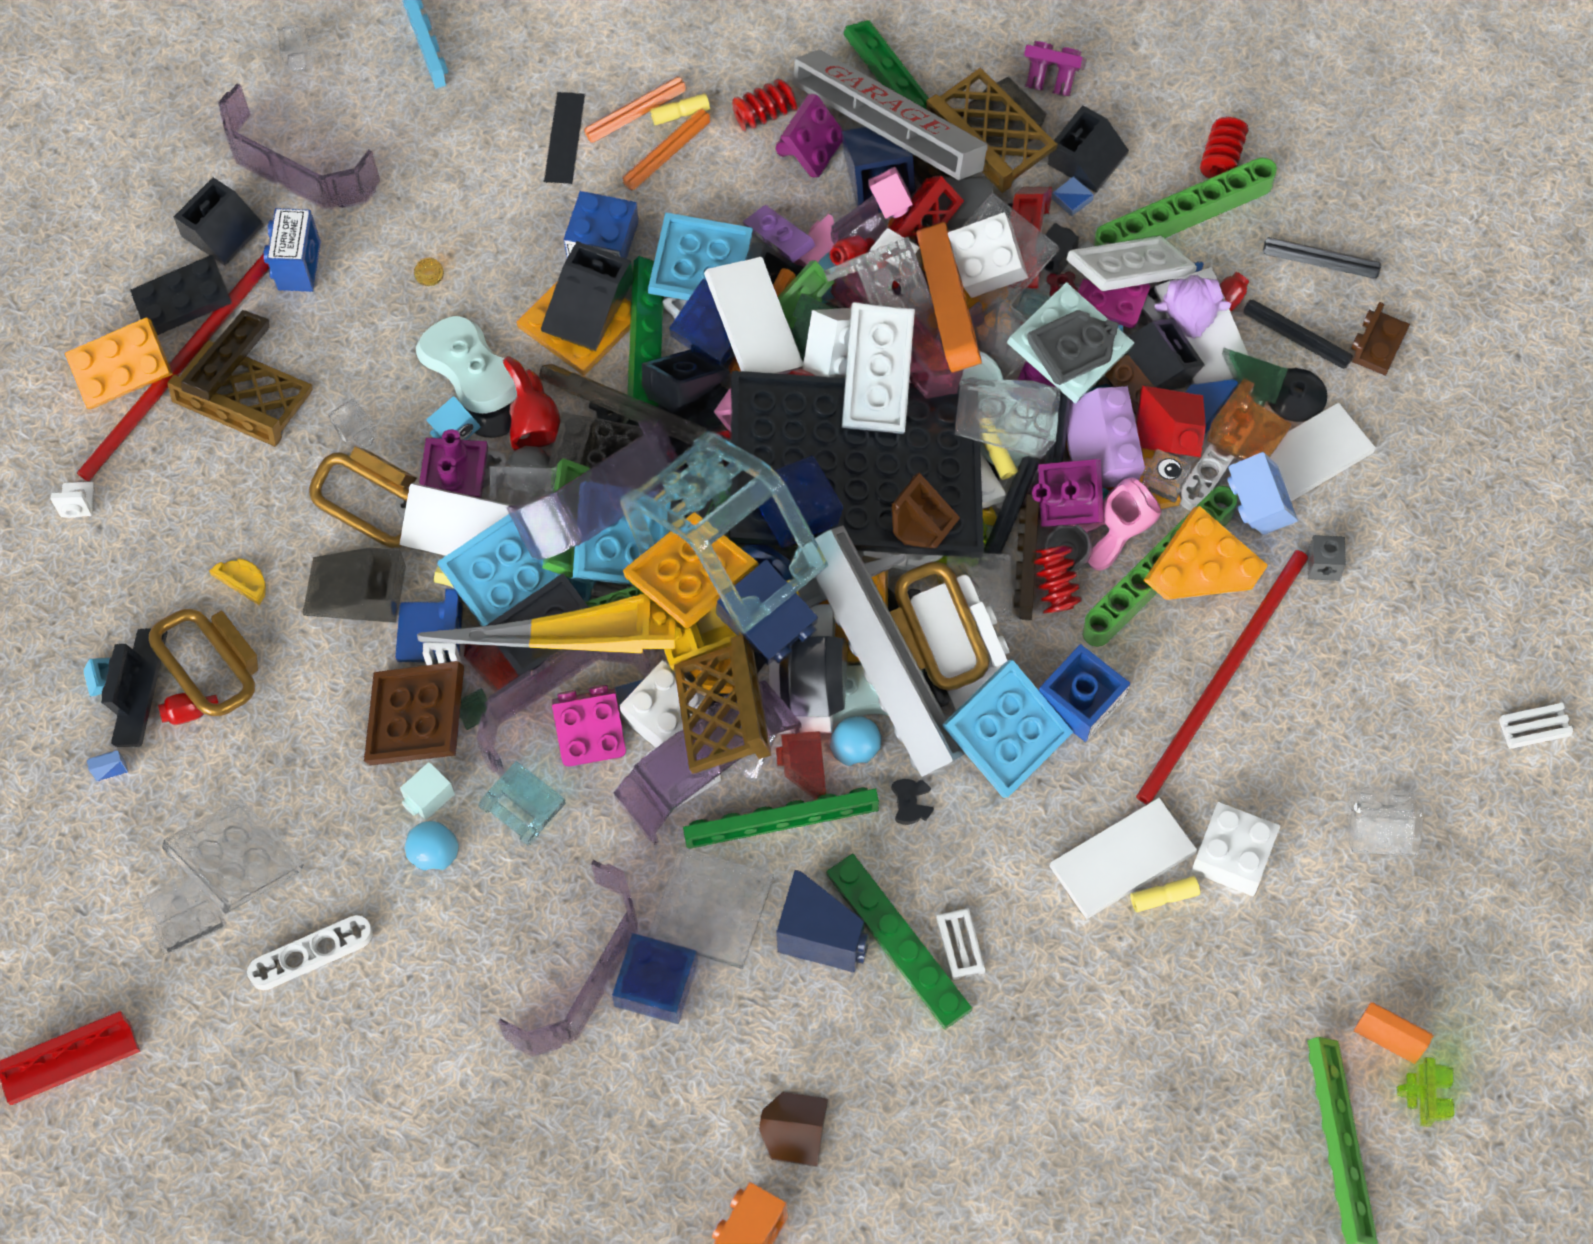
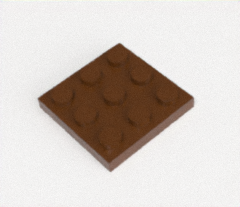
(414, 713)

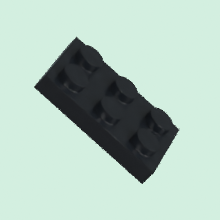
(182, 295)
(552, 599)

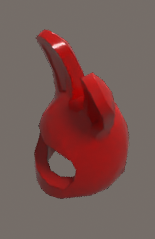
(532, 409)

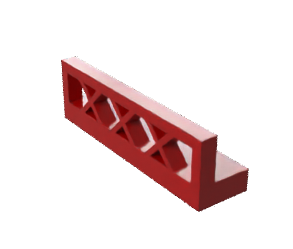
(925, 198)
(67, 1057)

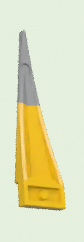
(611, 627)
(713, 634)

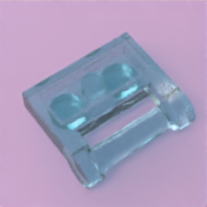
(527, 793)

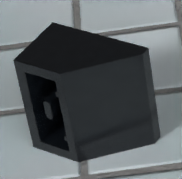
(1088, 149)
(217, 221)
(1165, 354)

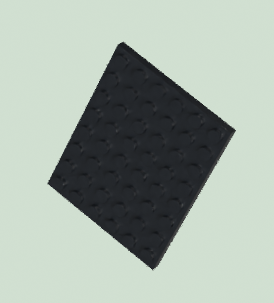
(801, 416)

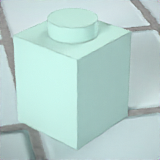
(426, 791)

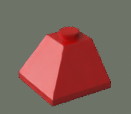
(1171, 421)

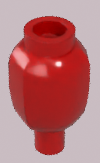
(850, 248)
(1234, 289)
(180, 709)

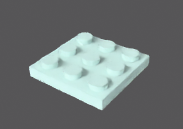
(1061, 304)

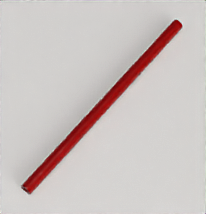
(177, 365)
(1222, 678)

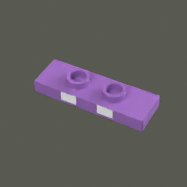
(779, 233)

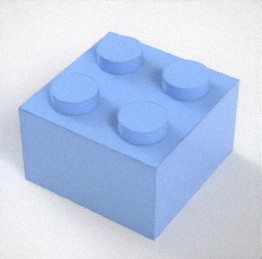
(1262, 494)

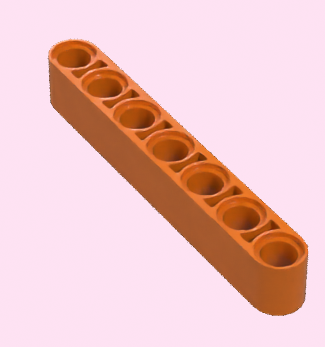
(948, 298)

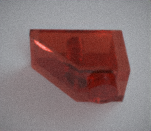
(803, 761)

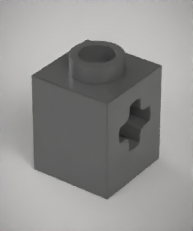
(1326, 552)

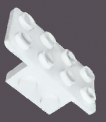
(949, 639)

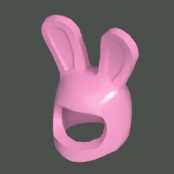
(1127, 512)

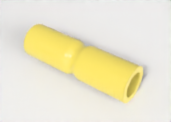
(678, 109)
(1001, 461)
(1160, 895)

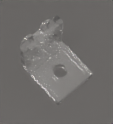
(881, 268)

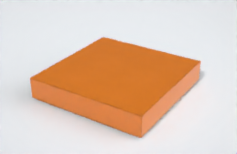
(1393, 1032)

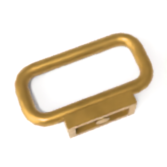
(371, 468)
(915, 638)
(228, 644)

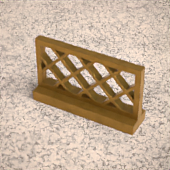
(994, 166)
(246, 419)
(748, 699)

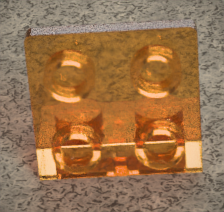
(1247, 427)

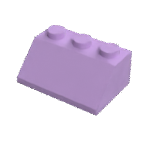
(1106, 430)

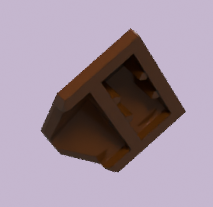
(921, 515)
(794, 1128)

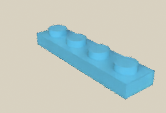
(428, 44)

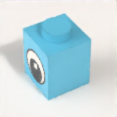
(452, 416)

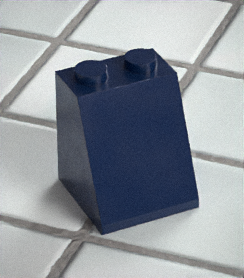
(870, 155)
(783, 626)
(820, 927)

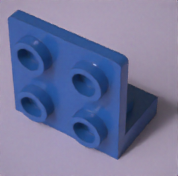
(426, 617)

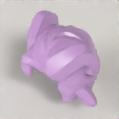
(1193, 303)

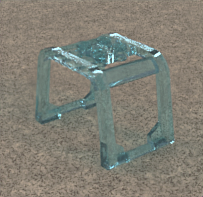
(709, 479)

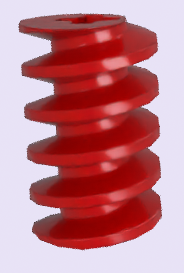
(763, 102)
(1223, 146)
(1057, 578)

